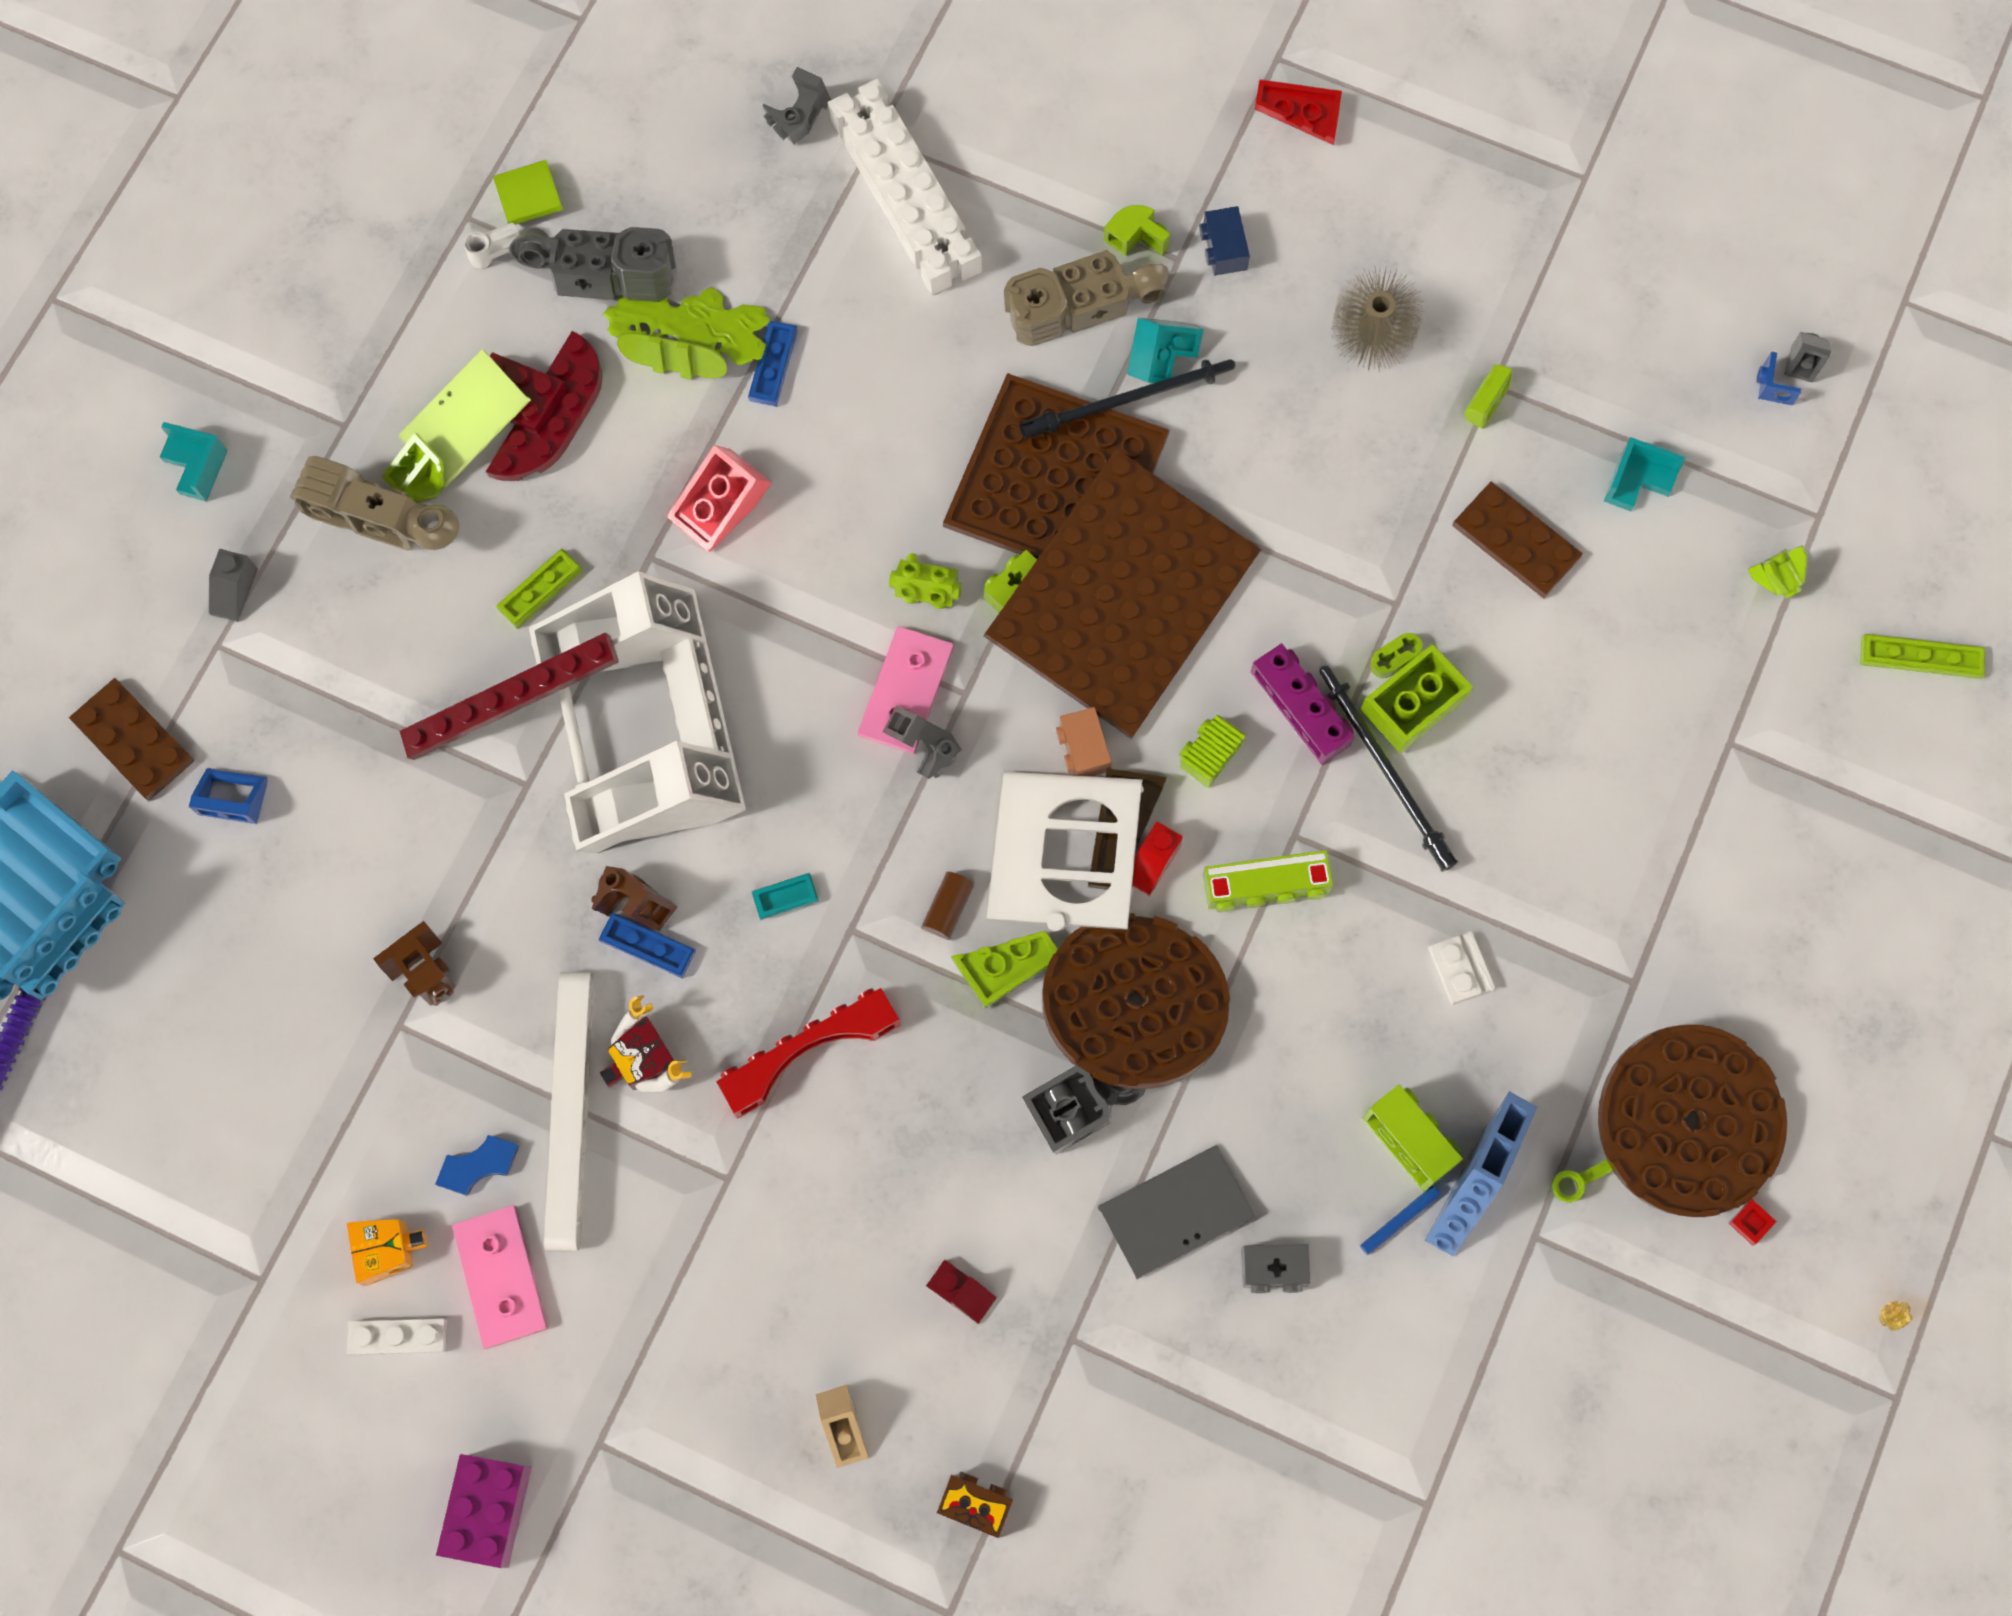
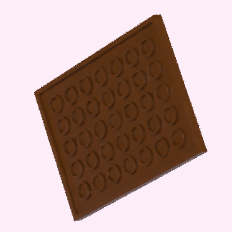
(1122, 593)

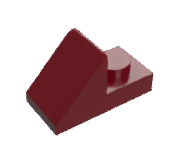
(961, 1291)

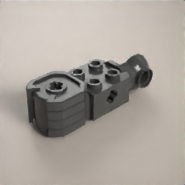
(601, 263)

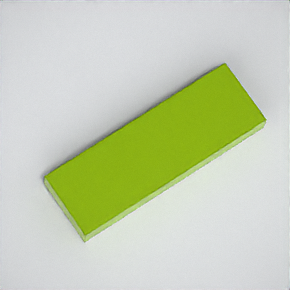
(539, 588)

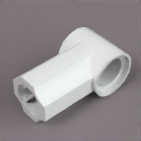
(493, 244)

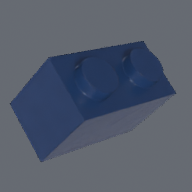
(1225, 241)

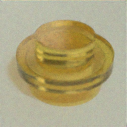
(1895, 1315)

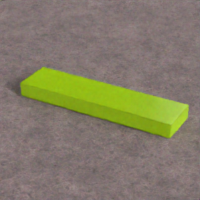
(1922, 656)

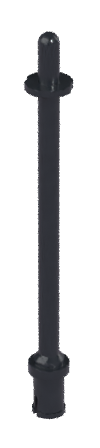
(1050, 421)
(1432, 839)

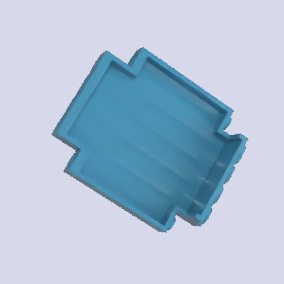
(48, 889)

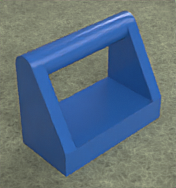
(229, 810)

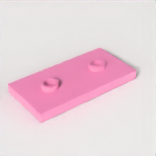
(908, 680)
(499, 1277)

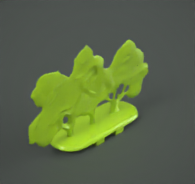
(694, 322)

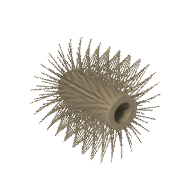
(1377, 318)

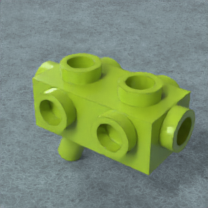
(925, 583)

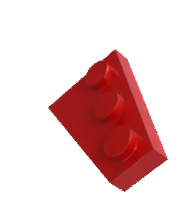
(1301, 106)

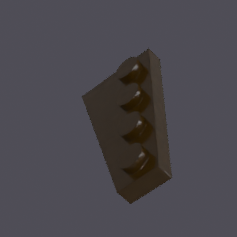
(1106, 843)

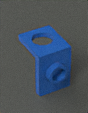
(1768, 388)

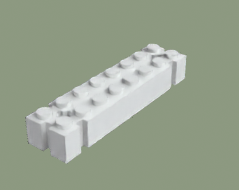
(905, 187)

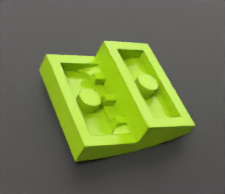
(527, 192)

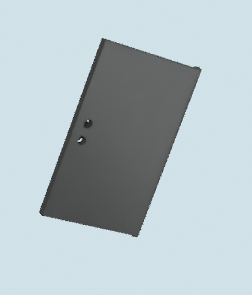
(1175, 1207)

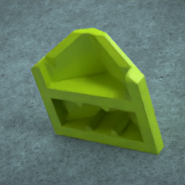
(416, 471)

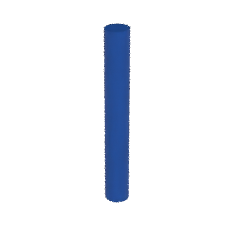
(1400, 1220)

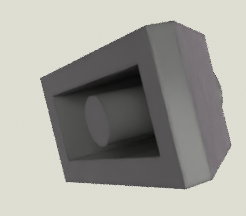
(1807, 356)
(230, 584)

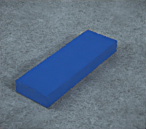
(774, 363)
(647, 945)

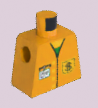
(382, 1248)

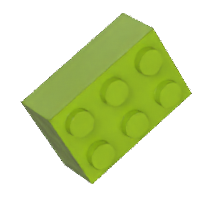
(1416, 698)
(1412, 1137)

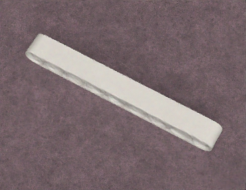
(569, 1112)

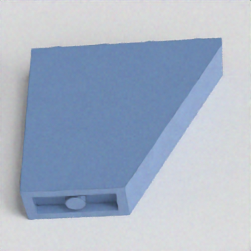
(1482, 1173)

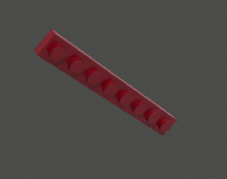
(509, 696)

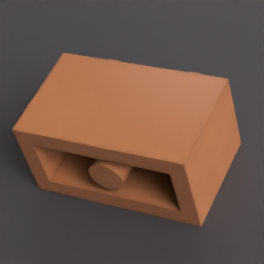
(1084, 743)

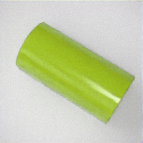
(1489, 395)

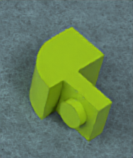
(1134, 225)

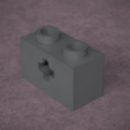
(1258, 1258)

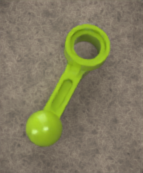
(1581, 1180)

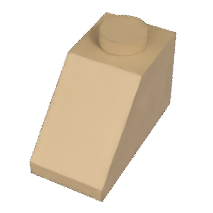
(841, 1426)

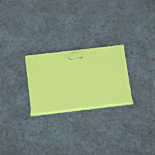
(470, 417)

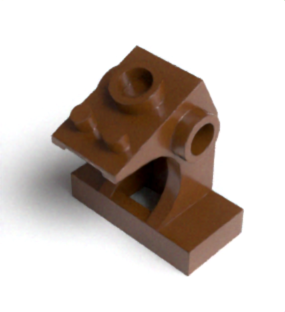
(619, 884)
(428, 978)

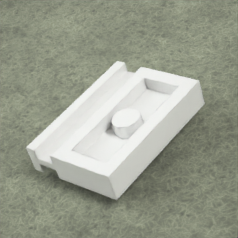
(1461, 968)

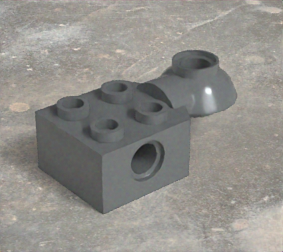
(1075, 1106)

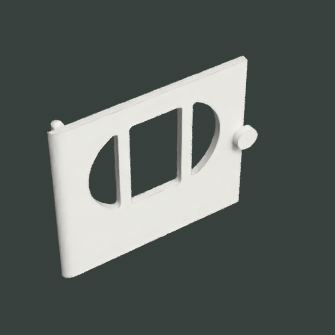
(1019, 849)

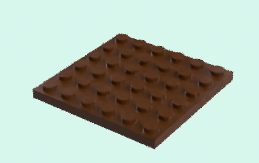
(1025, 489)

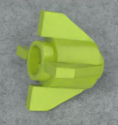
(1782, 572)

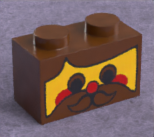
(975, 1505)

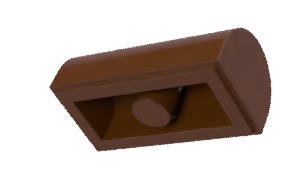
(947, 905)

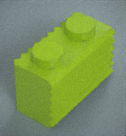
(1211, 750)

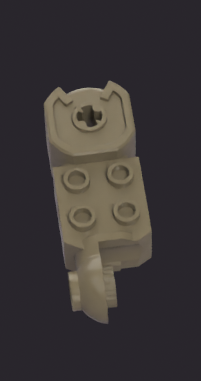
(1077, 295)
(344, 500)

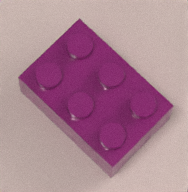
(483, 1511)

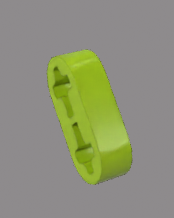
(1392, 650)

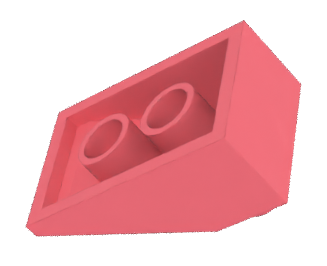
(718, 497)

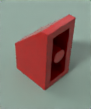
(1155, 857)

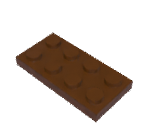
(1517, 539)
(131, 739)

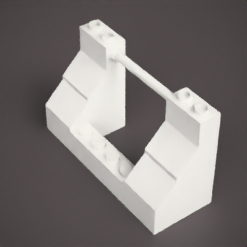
(681, 783)

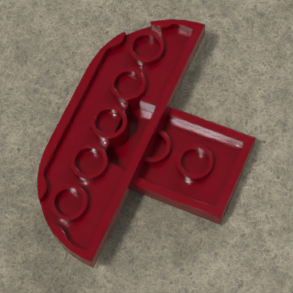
(555, 410)

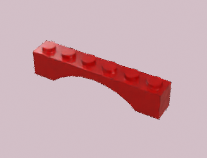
(751, 1084)

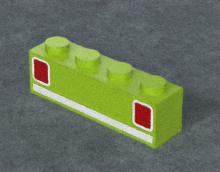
(1267, 880)

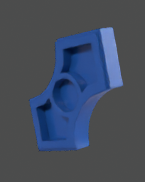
(463, 1172)

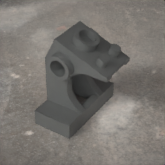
(811, 99)
(910, 728)

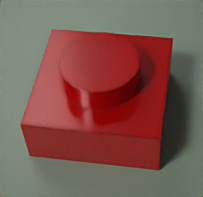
(1752, 1222)

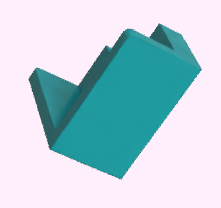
(1158, 344)
(199, 454)
(1642, 467)

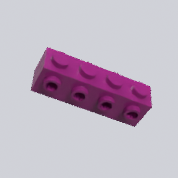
(1302, 703)

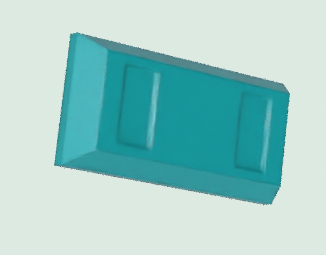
(784, 896)

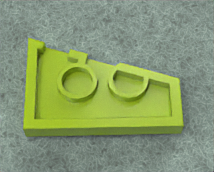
(1005, 967)

